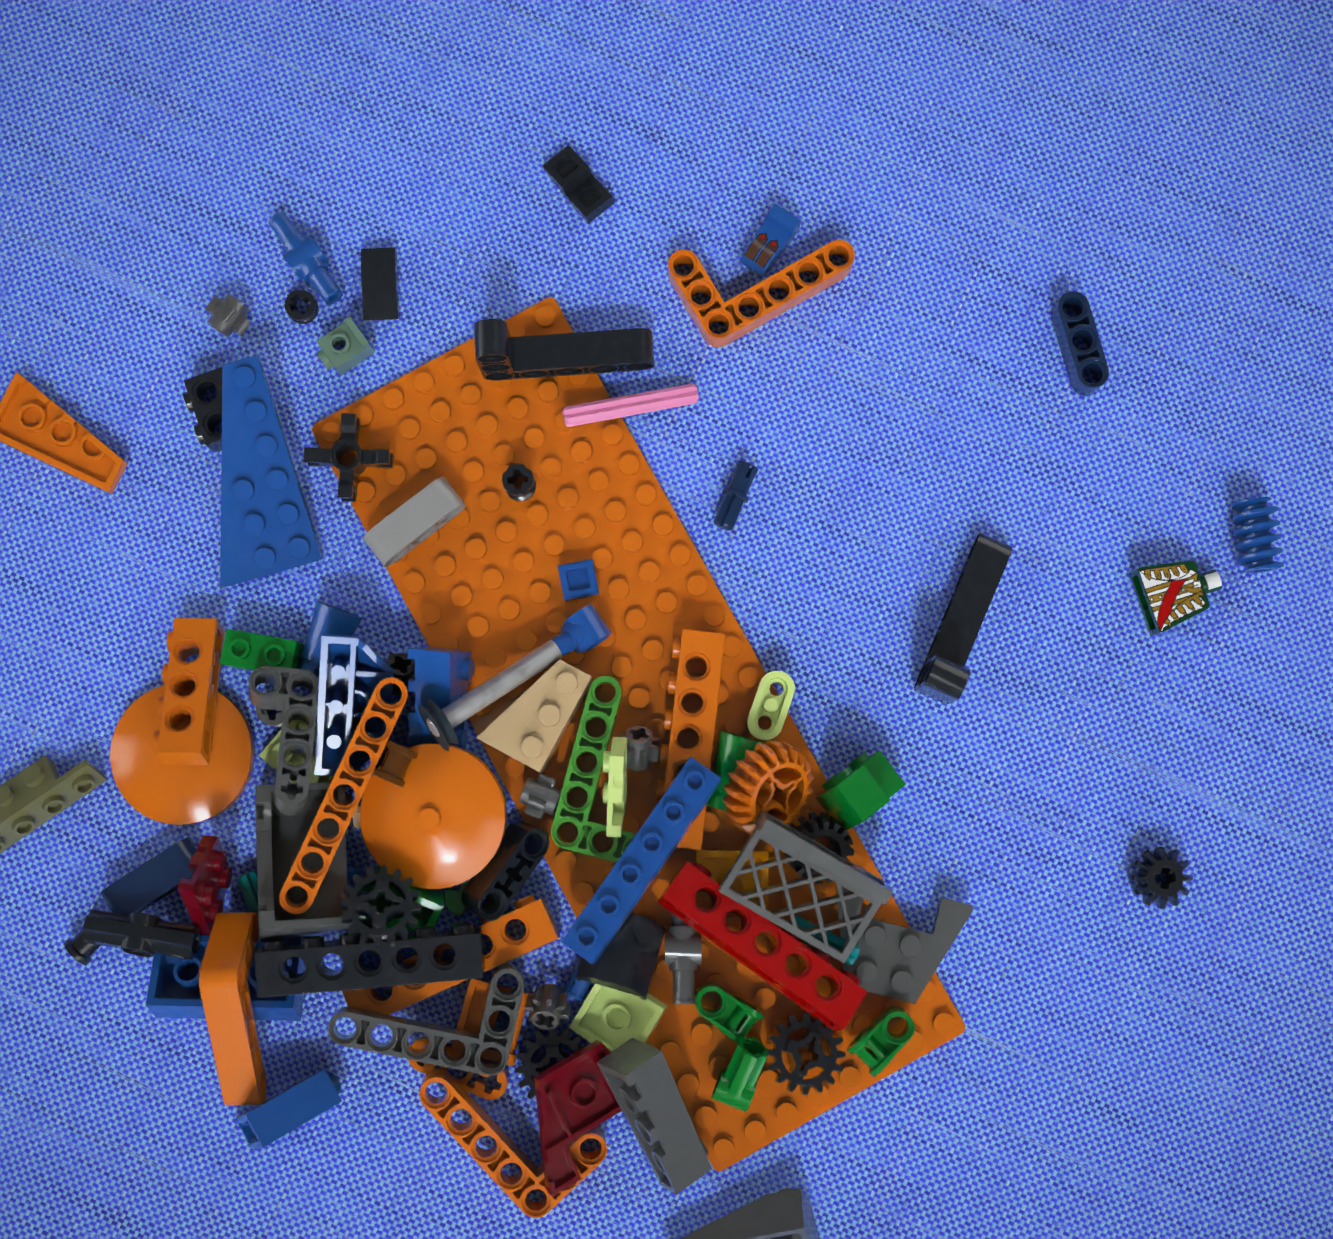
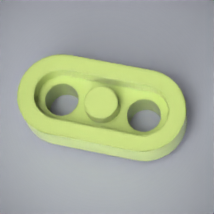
(770, 706)

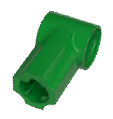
(739, 1080)

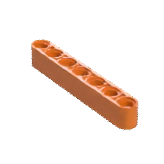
(342, 812)

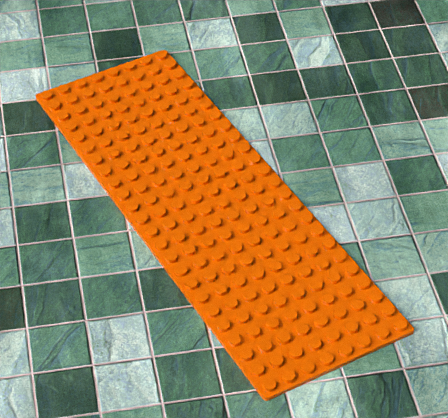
(497, 591)

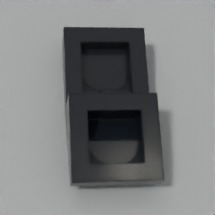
(578, 184)
(379, 283)

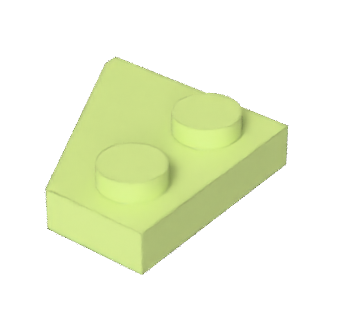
(616, 788)

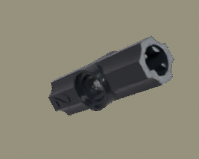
(141, 934)

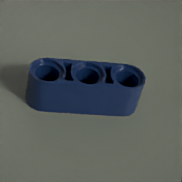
(1082, 327)
(151, 880)

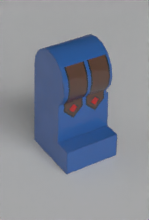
(770, 240)

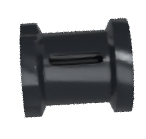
(528, 488)
(79, 949)

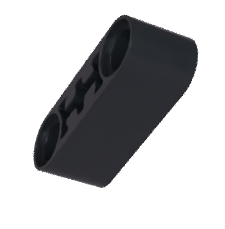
(506, 871)

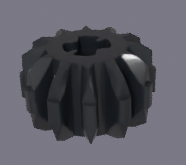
(1164, 890)

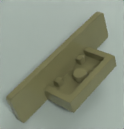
(40, 795)

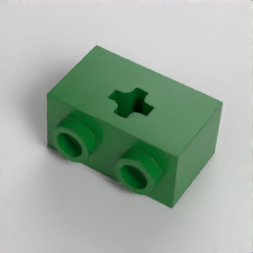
(252, 651)

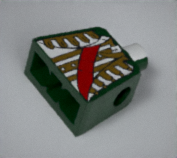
(1172, 593)

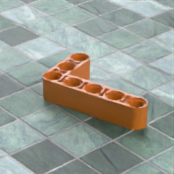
(758, 295)
(230, 1008)
(505, 1149)

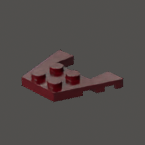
(570, 1102)

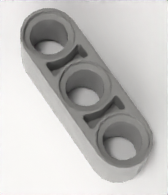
(414, 521)

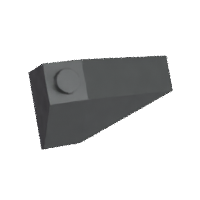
(768, 1217)

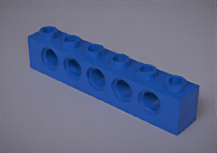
(641, 861)

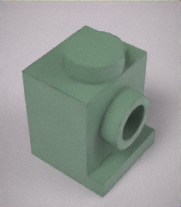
(355, 351)

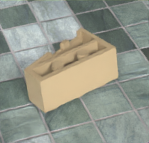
(539, 717)

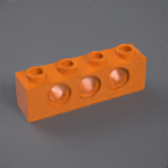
(194, 742)

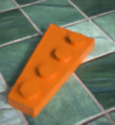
(50, 434)

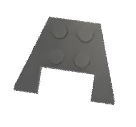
(898, 958)

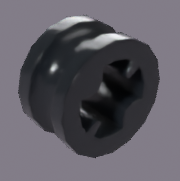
(306, 297)

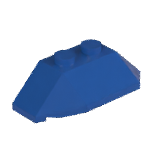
(346, 684)

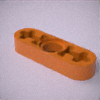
(479, 1086)

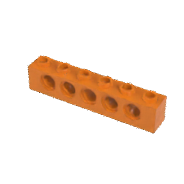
(709, 649)
(539, 932)

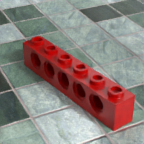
(845, 987)

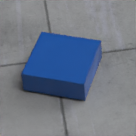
(578, 580)

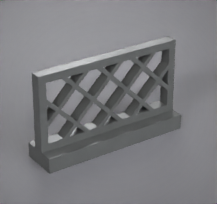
(820, 859)

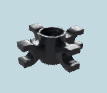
(332, 457)

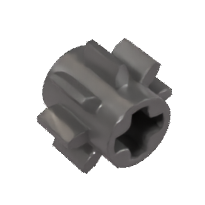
(228, 315)
(641, 747)
(540, 796)
(548, 1006)

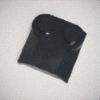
(628, 958)

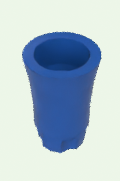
(325, 620)

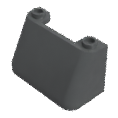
(277, 846)

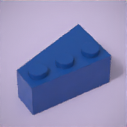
(443, 678)

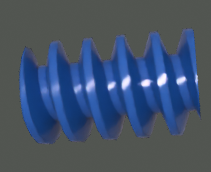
(1256, 535)

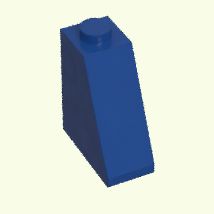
(289, 1109)

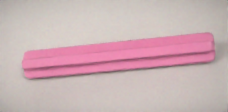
(630, 405)

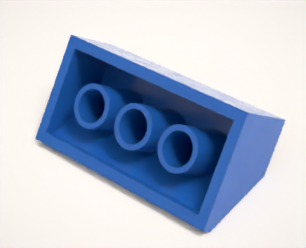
(176, 989)

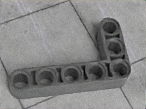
(440, 1035)

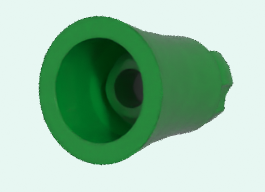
(729, 749)

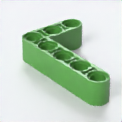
(590, 781)

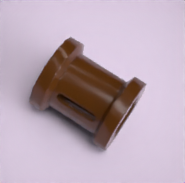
(395, 763)

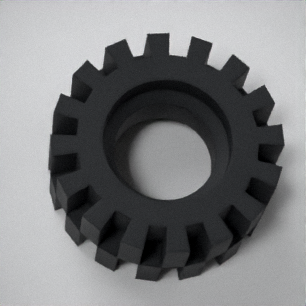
(827, 827)

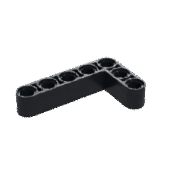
(559, 354)
(943, 670)

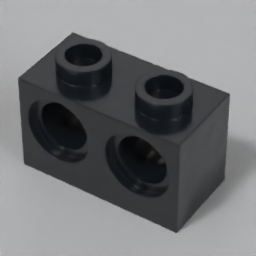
(206, 413)

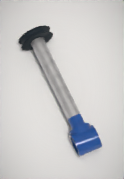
(579, 633)

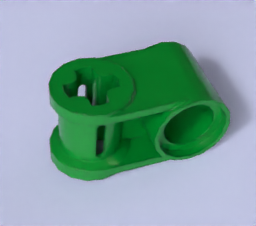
(729, 1012)
(881, 1041)

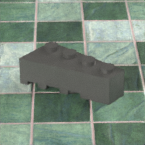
(656, 1113)

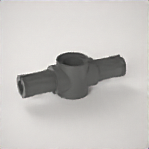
(683, 957)

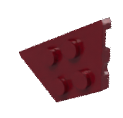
(207, 887)

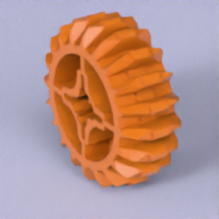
(769, 780)

